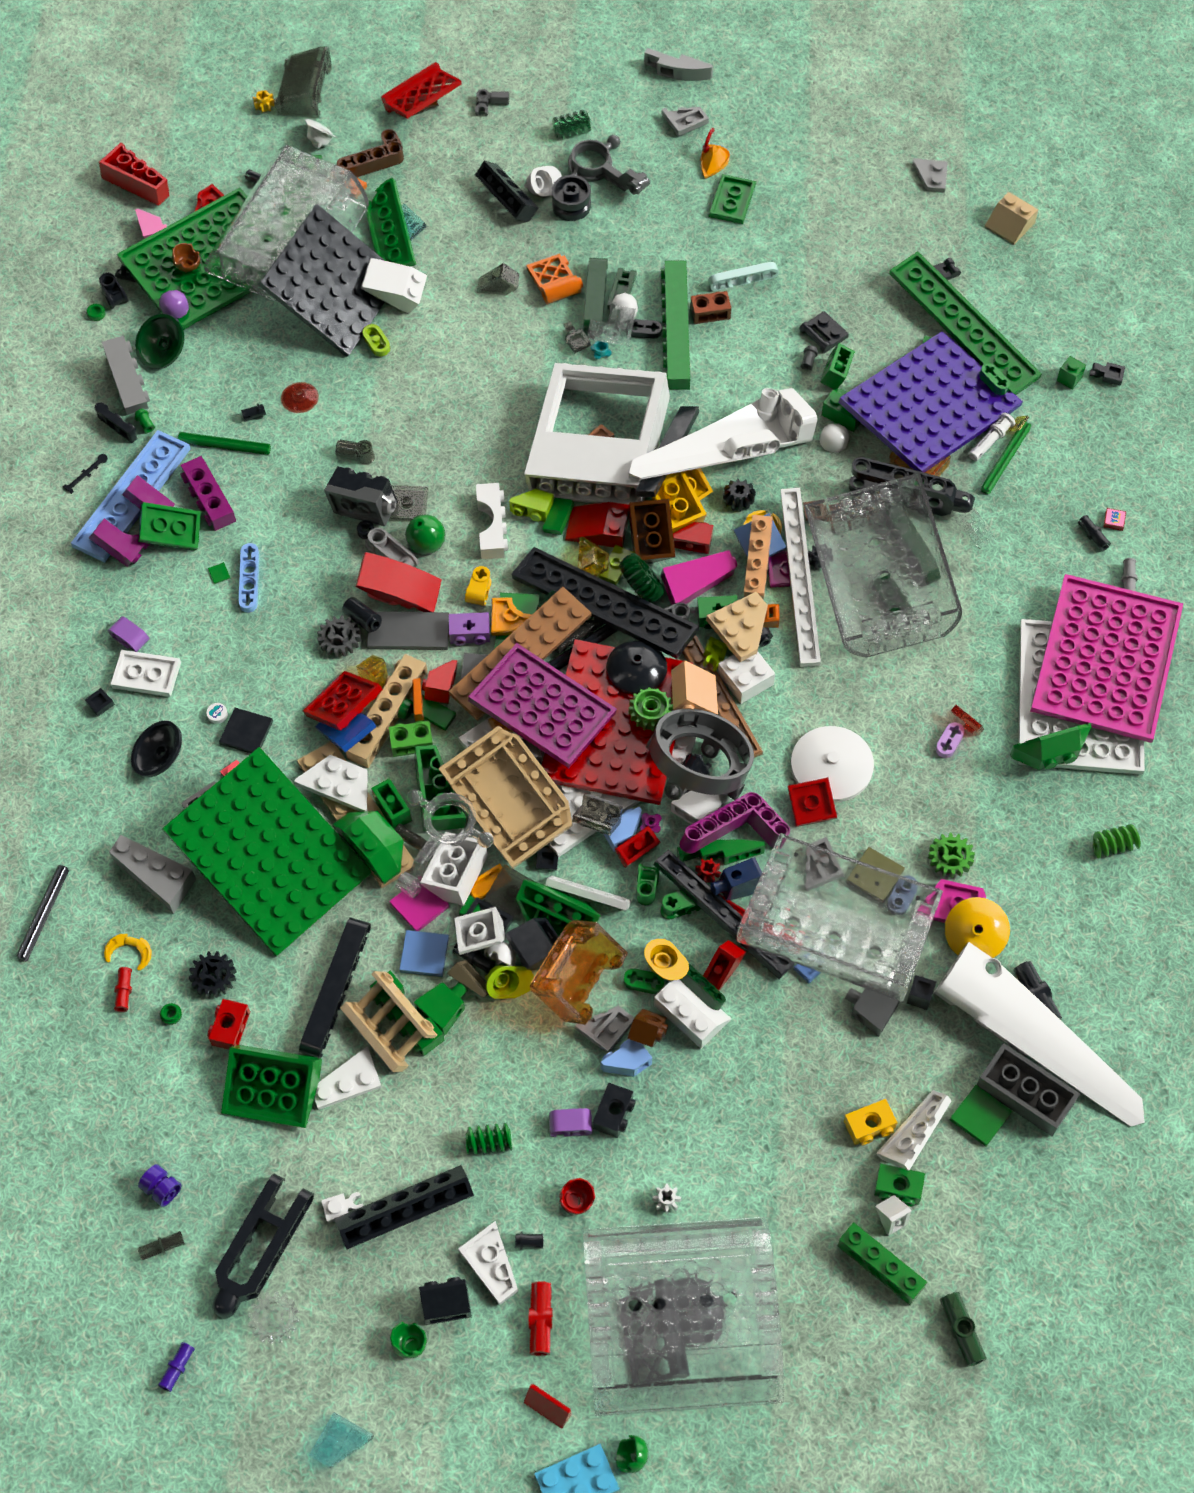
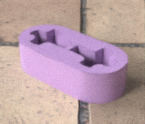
(946, 737)

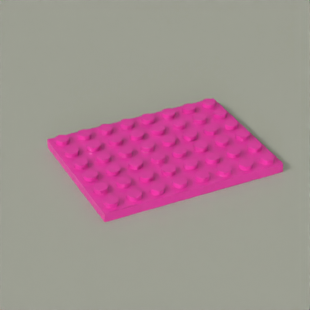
(1107, 658)

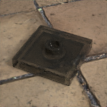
(411, 502)
(505, 890)

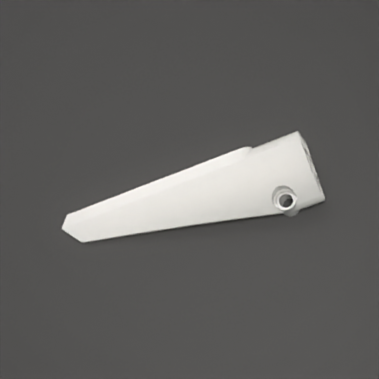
(756, 430)
(1029, 1027)

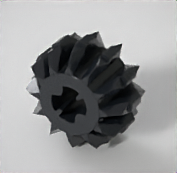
(739, 494)

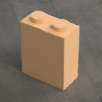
(693, 688)

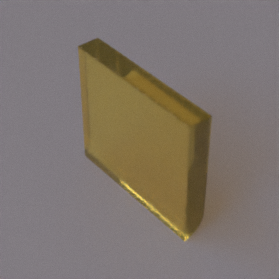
(1019, 422)

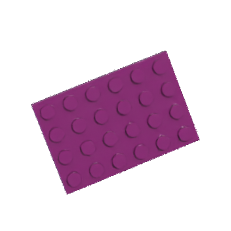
(542, 705)

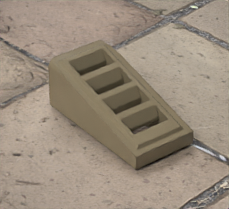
(468, 976)

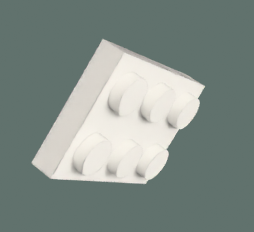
(145, 673)

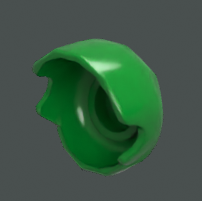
(401, 1334)
(630, 1446)

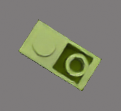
(532, 504)

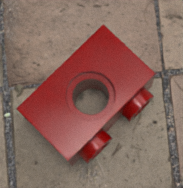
(228, 1012)

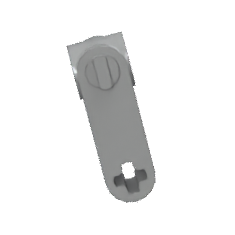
(389, 547)

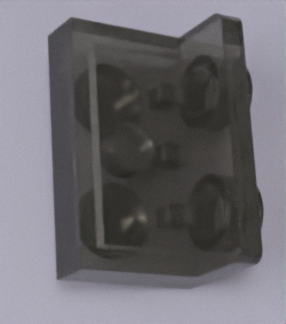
(598, 814)

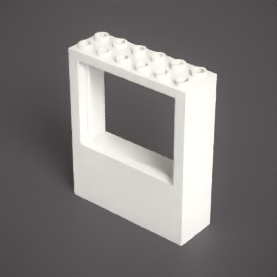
(588, 465)

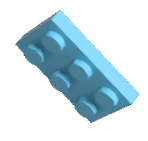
(579, 1474)

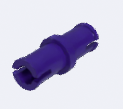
(176, 1367)

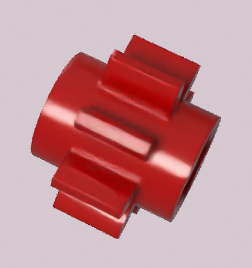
(710, 866)

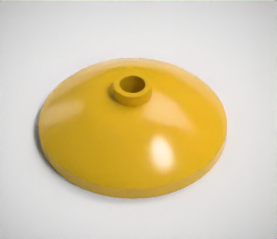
(973, 912)

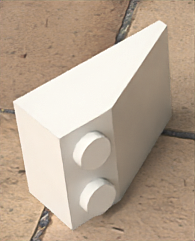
(394, 284)

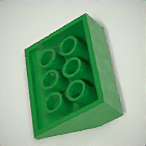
(270, 1085)

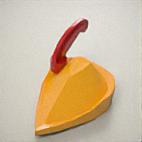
(713, 157)

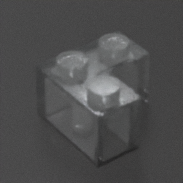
(618, 327)

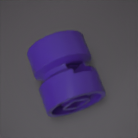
(157, 1184)

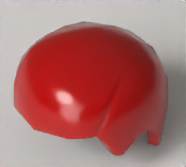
(571, 1193)

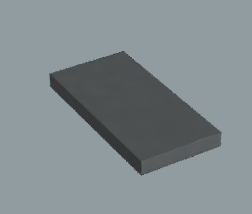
(411, 631)

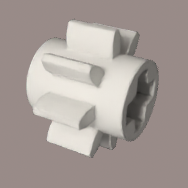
(666, 1205)

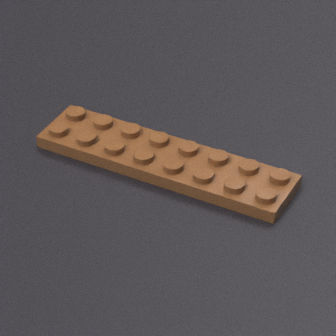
(538, 634)

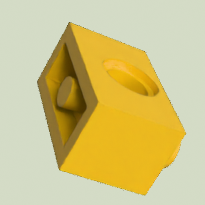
(879, 1113)

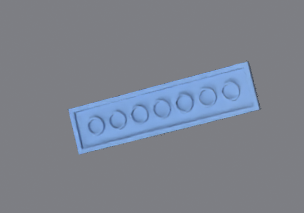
(153, 465)

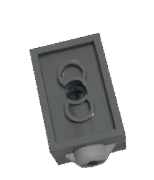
(361, 496)

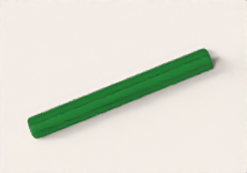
(225, 443)
(1005, 458)

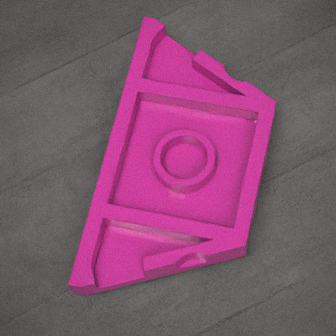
(952, 895)

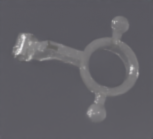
(410, 882)

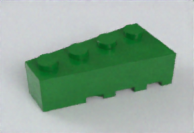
(431, 784)

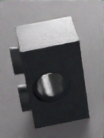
(614, 1098)

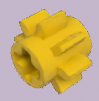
(263, 101)

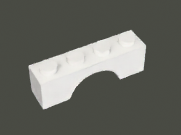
(491, 540)

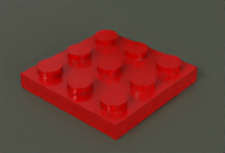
(342, 700)

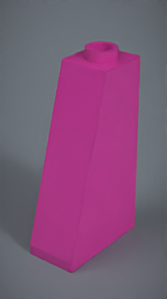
(692, 578)

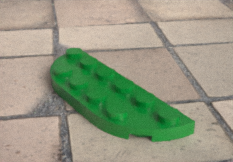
(389, 225)

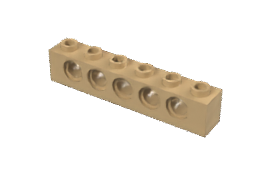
(406, 667)

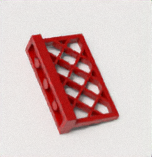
(420, 83)

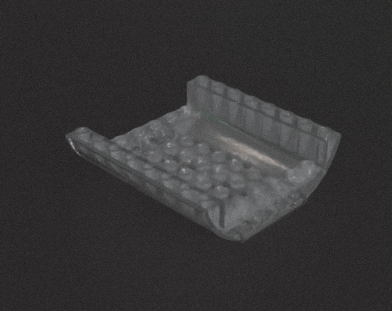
(686, 1351)

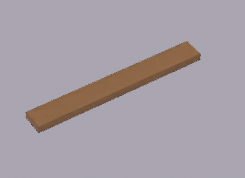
(725, 703)

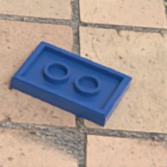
(351, 734)

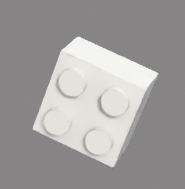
(746, 677)

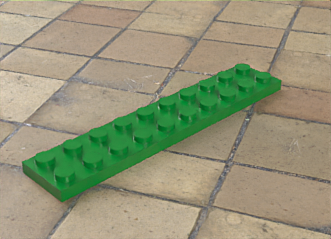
(963, 321)

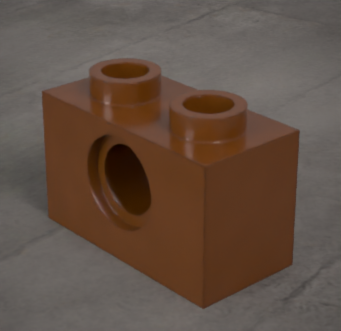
(648, 1028)

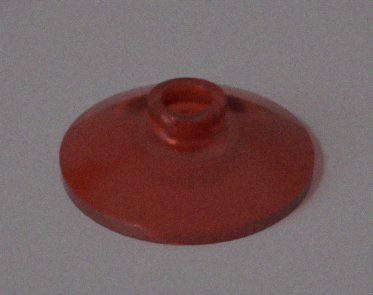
(302, 402)

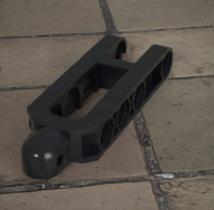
(879, 472)
(231, 1293)

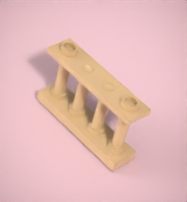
(369, 1026)

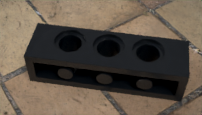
(506, 191)

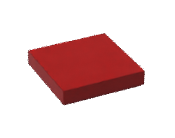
(812, 802)

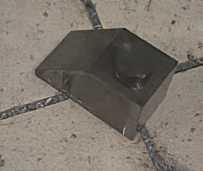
(499, 281)

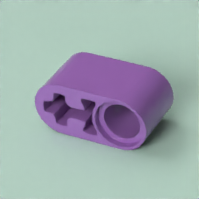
(128, 634)
(570, 1122)

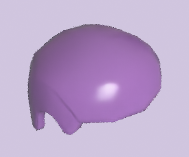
(174, 303)

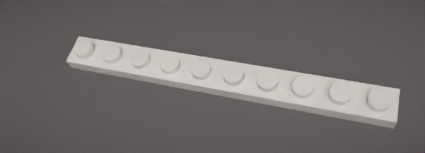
(800, 577)

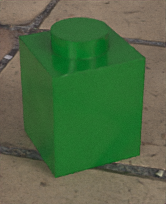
(1071, 372)

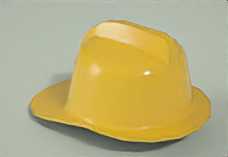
(665, 959)

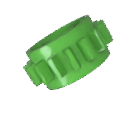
(649, 699)

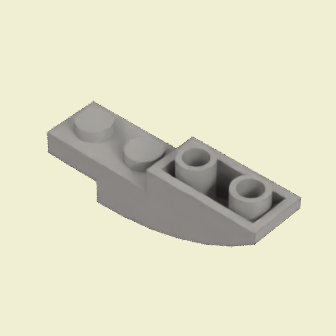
(682, 69)

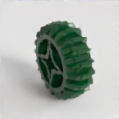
(641, 578)

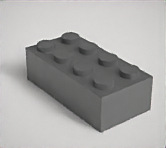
(1028, 1089)

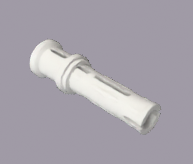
(996, 432)

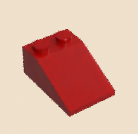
(600, 523)

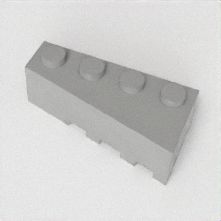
(125, 375)
(156, 873)

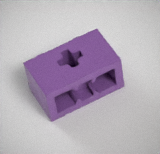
(469, 628)

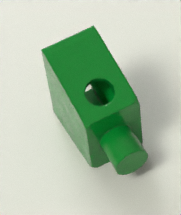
(442, 1005)

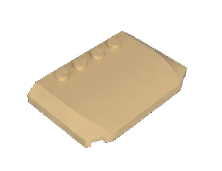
(509, 794)

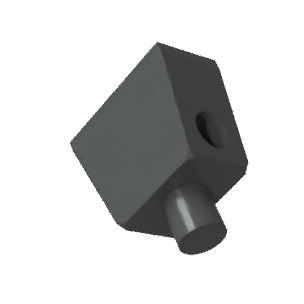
(872, 1009)

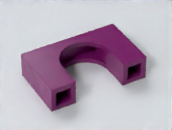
(122, 545)

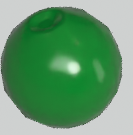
(425, 534)

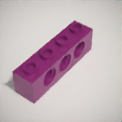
(198, 470)

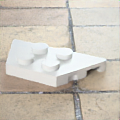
(338, 782)

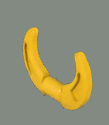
(122, 939)

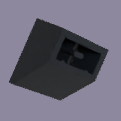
(532, 941)
(445, 1301)

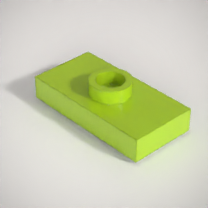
(614, 572)

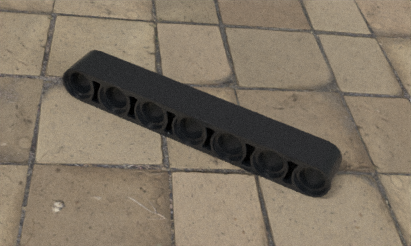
(333, 988)

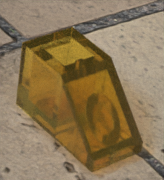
(592, 557)
(373, 669)

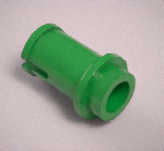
(142, 417)

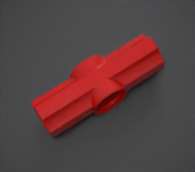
(540, 1318)

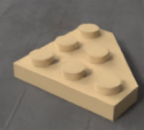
(740, 625)

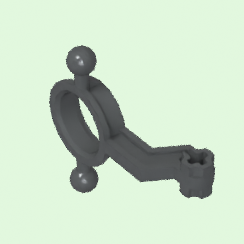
(628, 180)

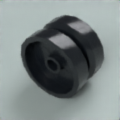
(571, 197)

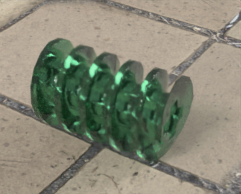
(571, 122)

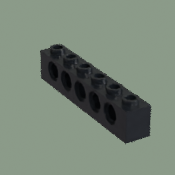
(404, 1207)

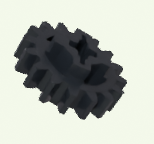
(219, 967)

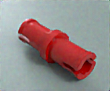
(123, 989)

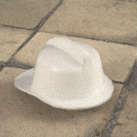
(318, 134)
(542, 179)

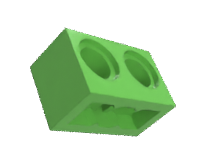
(410, 733)

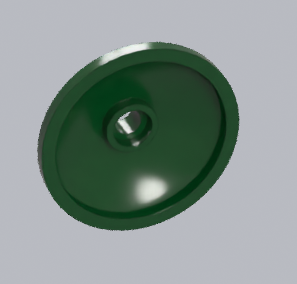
(153, 338)

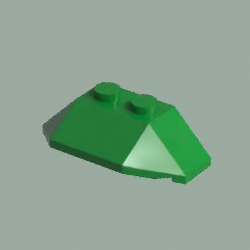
(1052, 748)
(373, 842)
(559, 908)

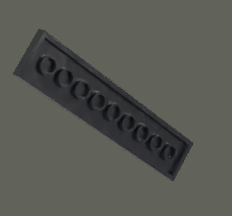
(608, 602)

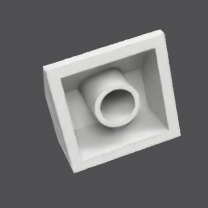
(479, 930)

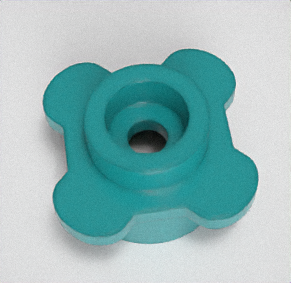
(600, 345)

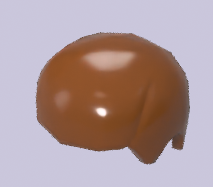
(185, 257)

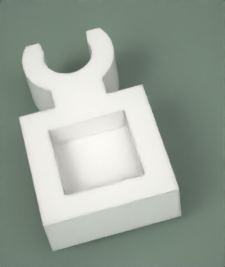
(338, 1205)

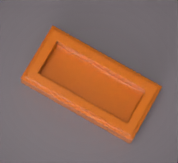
(417, 700)

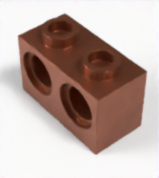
(710, 307)

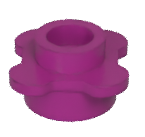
(651, 818)

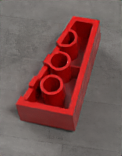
(132, 174)

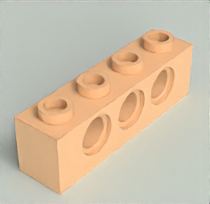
(758, 555)

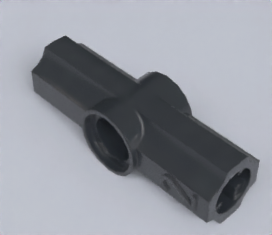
(1040, 989)

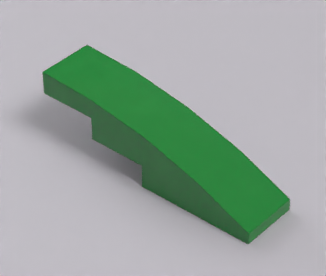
(729, 850)

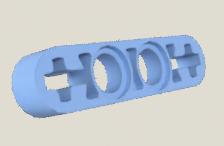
(252, 577)

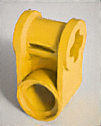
(479, 586)

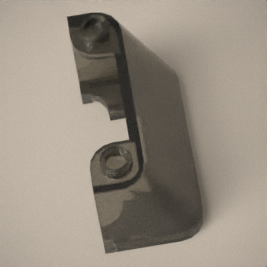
(303, 83)

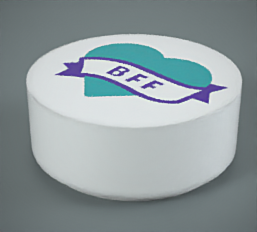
(217, 713)

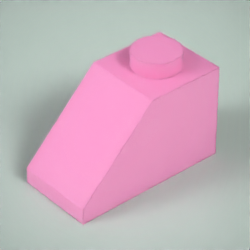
(149, 223)

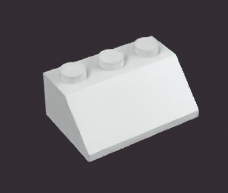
(454, 870)
(690, 1013)

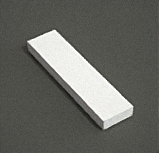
(588, 892)

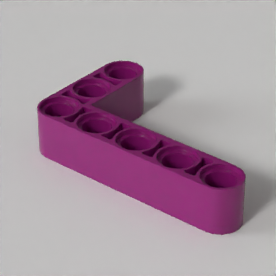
(746, 809)

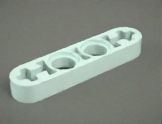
(724, 279)

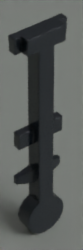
(102, 458)

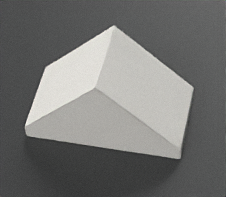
(893, 1214)

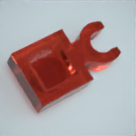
(970, 723)

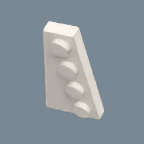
(913, 1134)

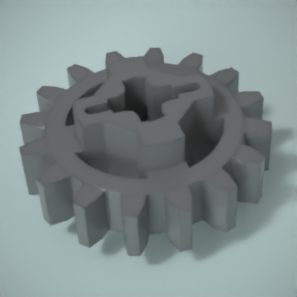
(339, 628)

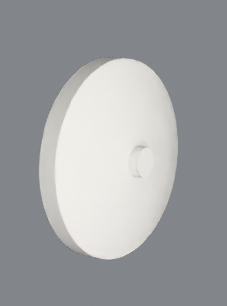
(836, 755)

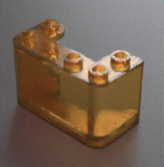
(574, 968)

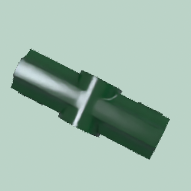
(968, 1343)

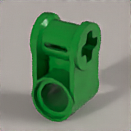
(646, 881)
(681, 903)

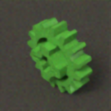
(955, 862)

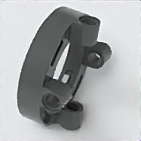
(717, 735)

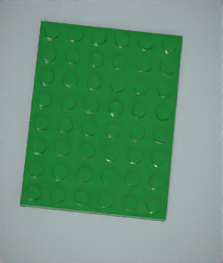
(155, 273)
(267, 851)

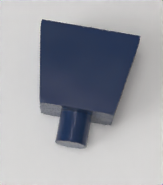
(738, 880)

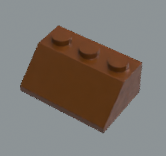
(651, 530)

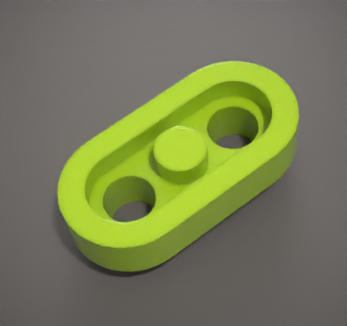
(378, 341)

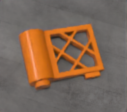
(558, 287)

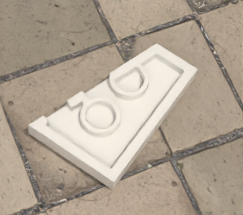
(348, 1081)
(490, 1263)

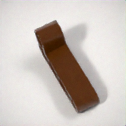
(375, 158)

